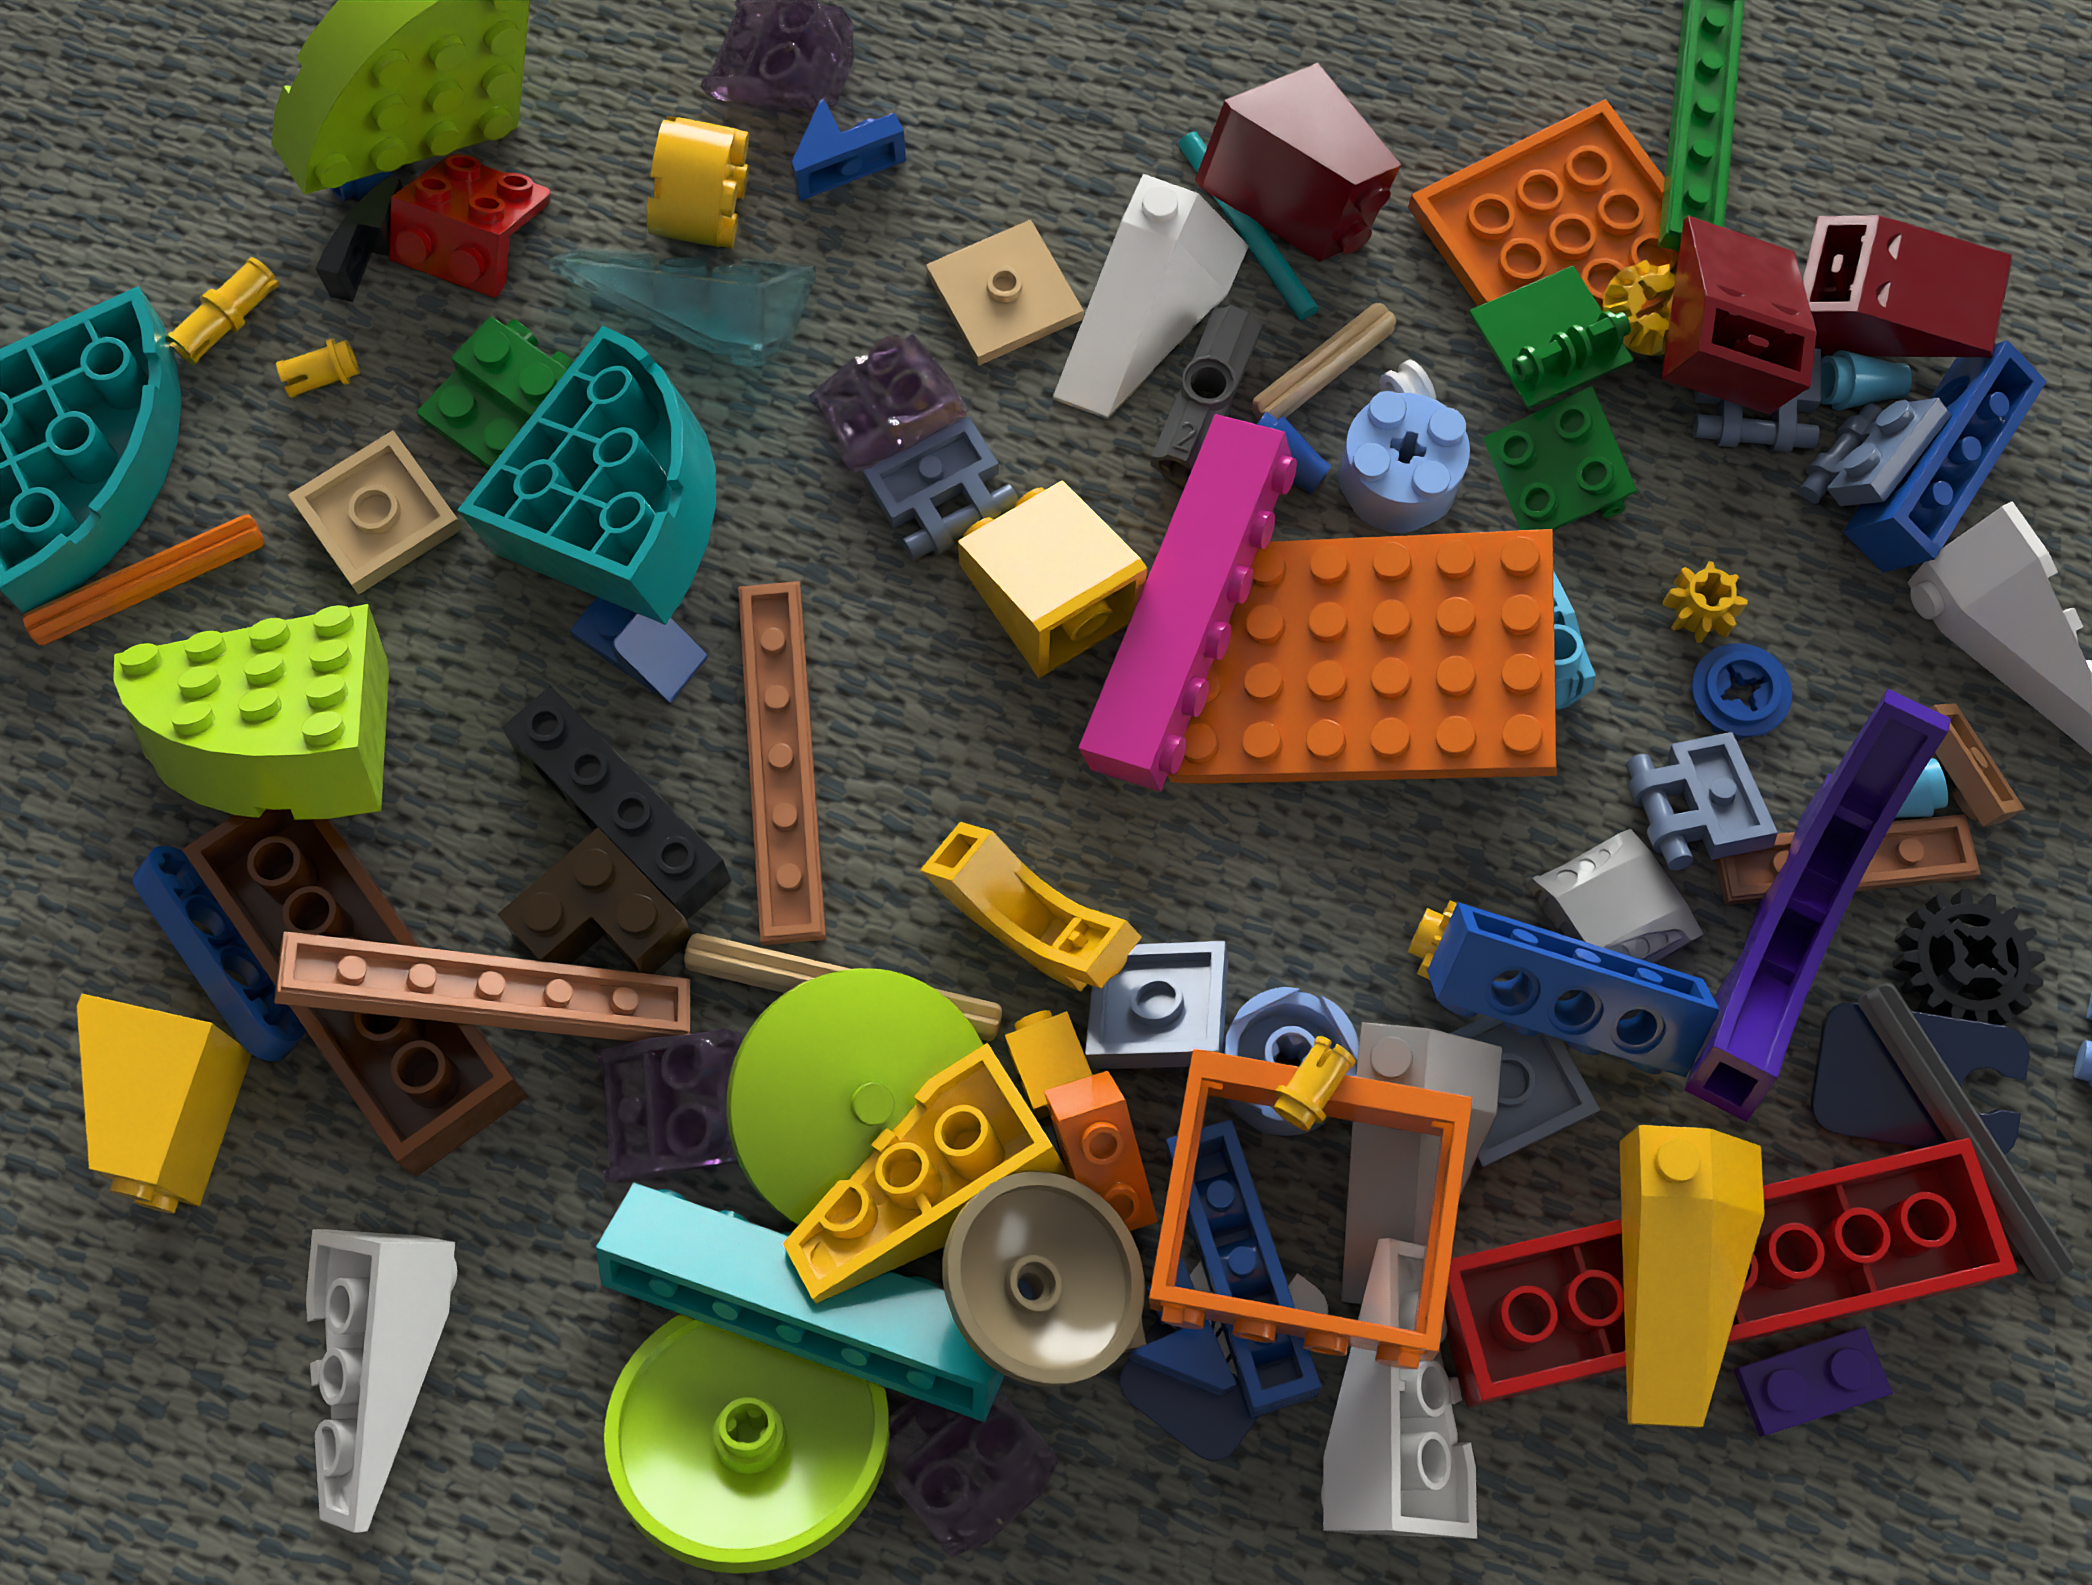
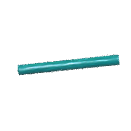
(1258, 242)

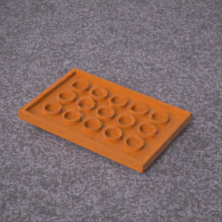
(1385, 663)

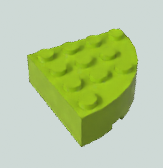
(400, 86)
(266, 714)

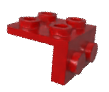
(460, 221)

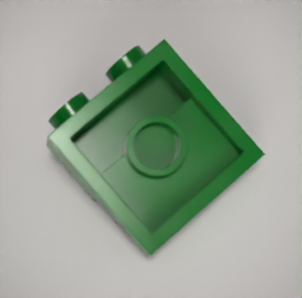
(493, 389)

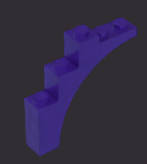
(1807, 902)

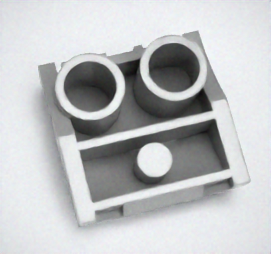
(1618, 901)

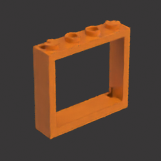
(1353, 1100)

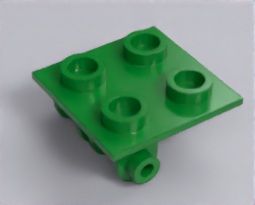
(1552, 336)
(1561, 464)

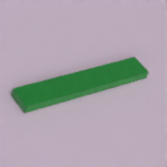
(1702, 116)

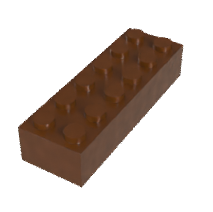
(413, 1078)

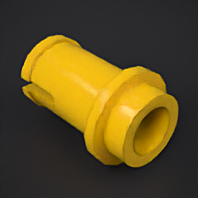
(318, 368)
(1313, 1084)

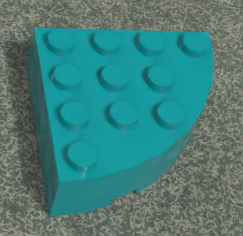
(82, 443)
(605, 483)

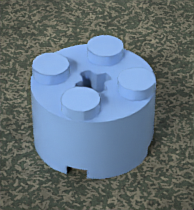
(1403, 461)
(1288, 1024)

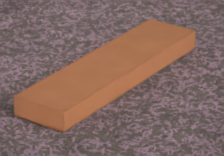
(1908, 856)

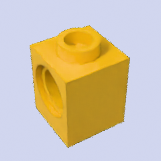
(1046, 1056)

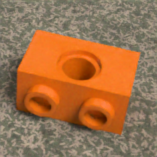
(1101, 1145)

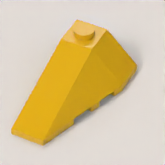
(922, 1173)
(1687, 1247)

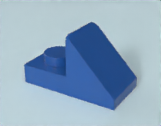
(836, 158)
(642, 648)
(1188, 1353)

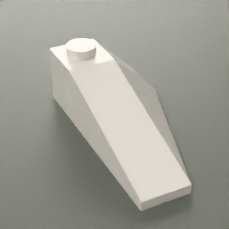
(1158, 282)
(1999, 607)
(382, 1323)
(1394, 1433)

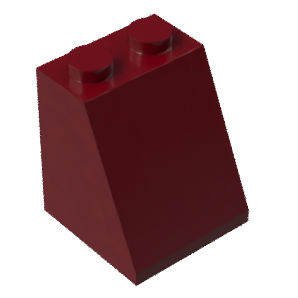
(1300, 163)

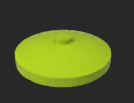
(831, 1074)
(740, 1448)

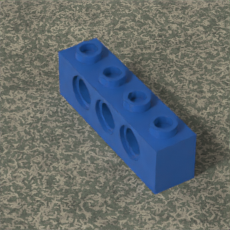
(1986, 408)
(1483, 945)
(1244, 1265)

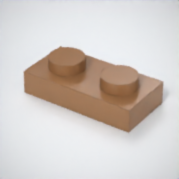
(1980, 785)

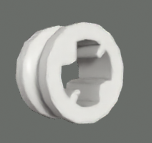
(1409, 379)

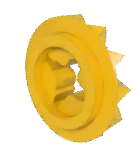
(1628, 294)

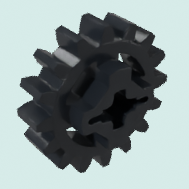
(1999, 951)

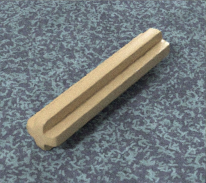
(1325, 363)

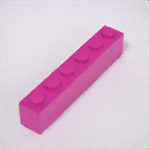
(1188, 603)

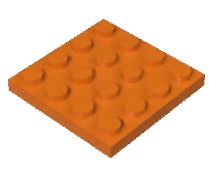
(1547, 203)

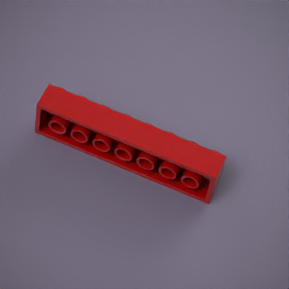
(1824, 1253)

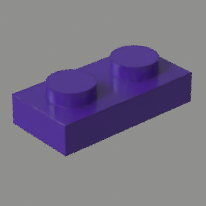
(1812, 1381)

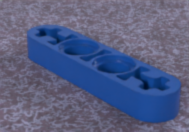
(176, 895)

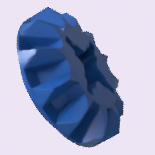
(1747, 666)

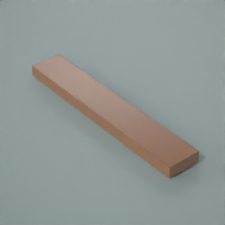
(781, 764)
(479, 989)

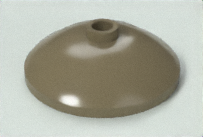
(1071, 1255)

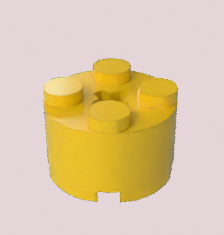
(697, 182)

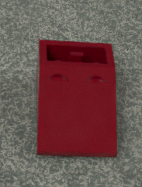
(1902, 290)
(1738, 319)

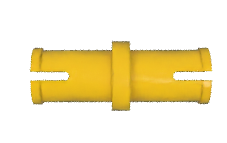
(222, 310)

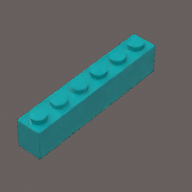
(746, 1283)

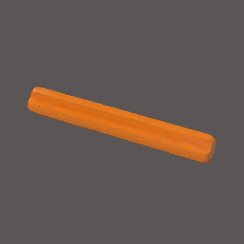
(143, 580)

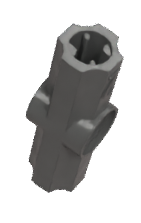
(1214, 368)

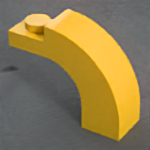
(1026, 913)

